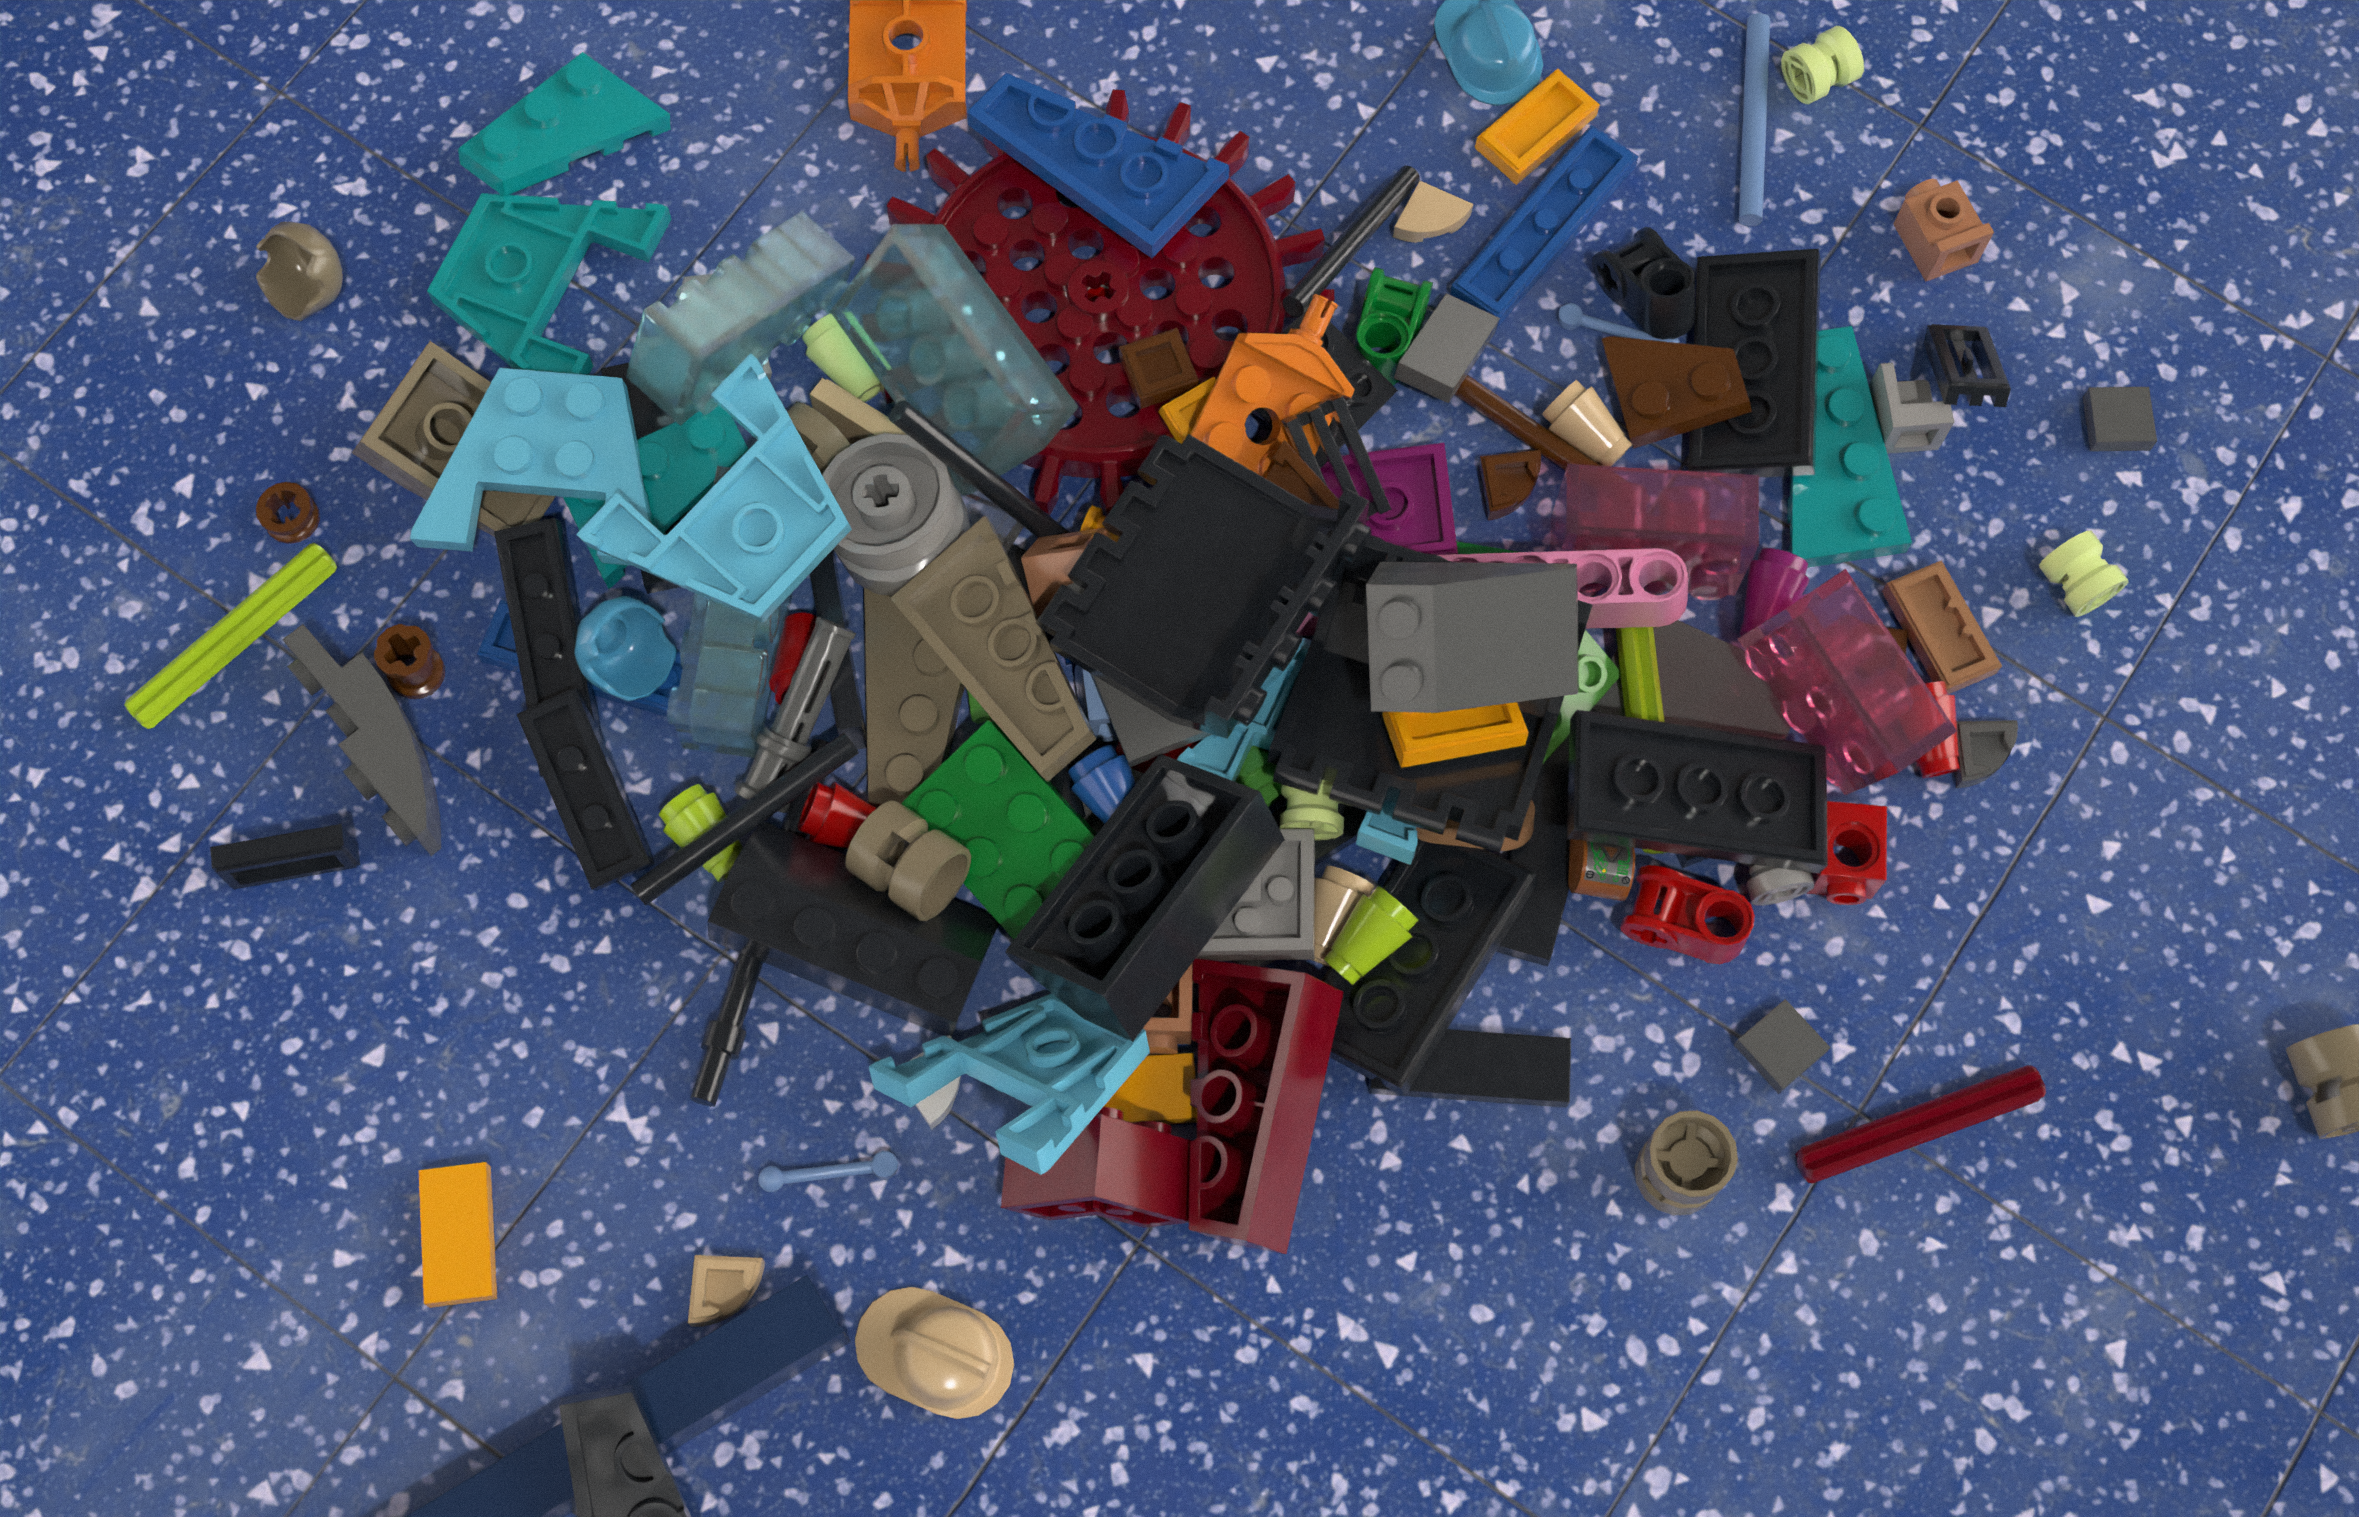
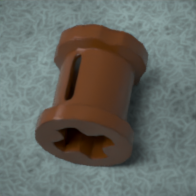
(397, 646)

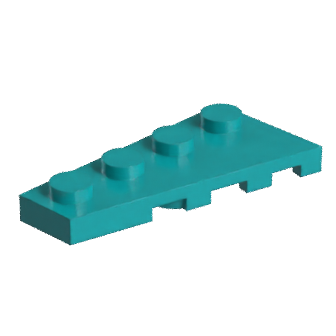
(1852, 500)

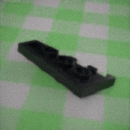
(617, 1458)

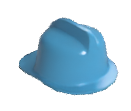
(1489, 49)

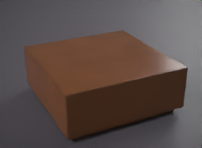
(1158, 368)

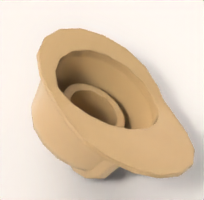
(934, 1352)

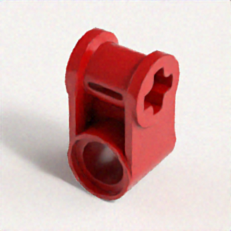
(1683, 915)

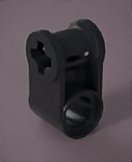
(1649, 284)

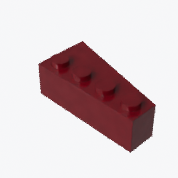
(1256, 1097)

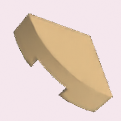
(1431, 214)
(722, 1287)

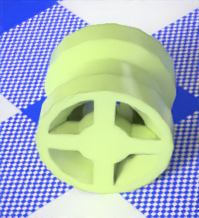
(1312, 812)

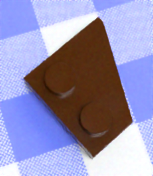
(1673, 386)

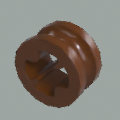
(290, 531)

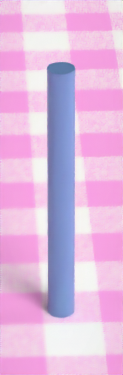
(1754, 120)

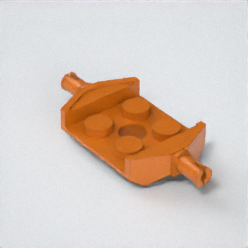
(912, 88)
(1273, 374)

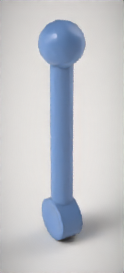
(1571, 317)
(883, 1165)

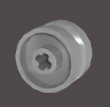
(898, 510)

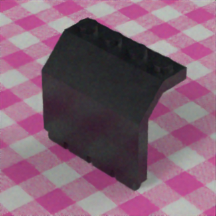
(1201, 585)
(1338, 738)

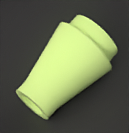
(840, 359)

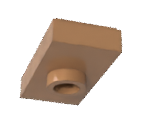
(1941, 627)

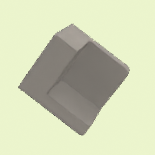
(1908, 413)

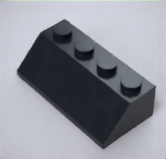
(1147, 894)
(818, 921)

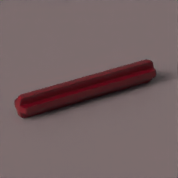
(1920, 1124)

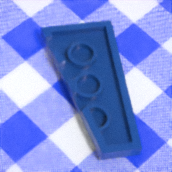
(1116, 175)

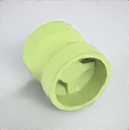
(1827, 62)
(2084, 575)

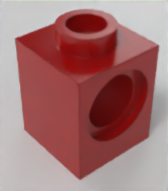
(1865, 833)

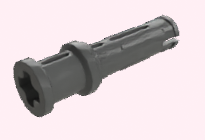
(786, 741)

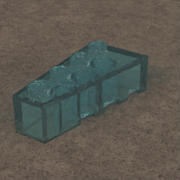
(739, 311)
(725, 676)

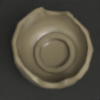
(299, 271)

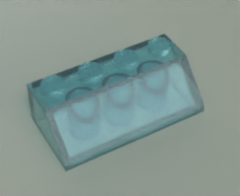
(952, 348)

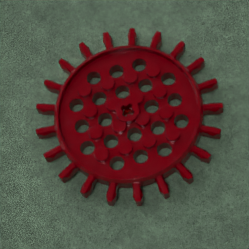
(1102, 298)

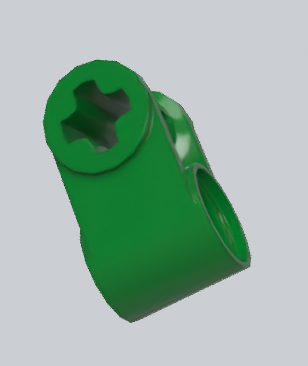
(1390, 320)

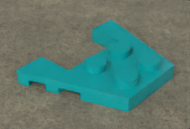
(518, 262)

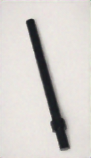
(724, 1036)

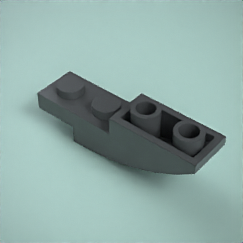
(378, 740)

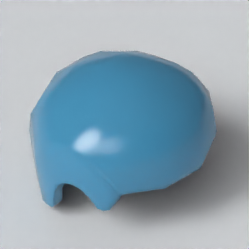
(624, 648)

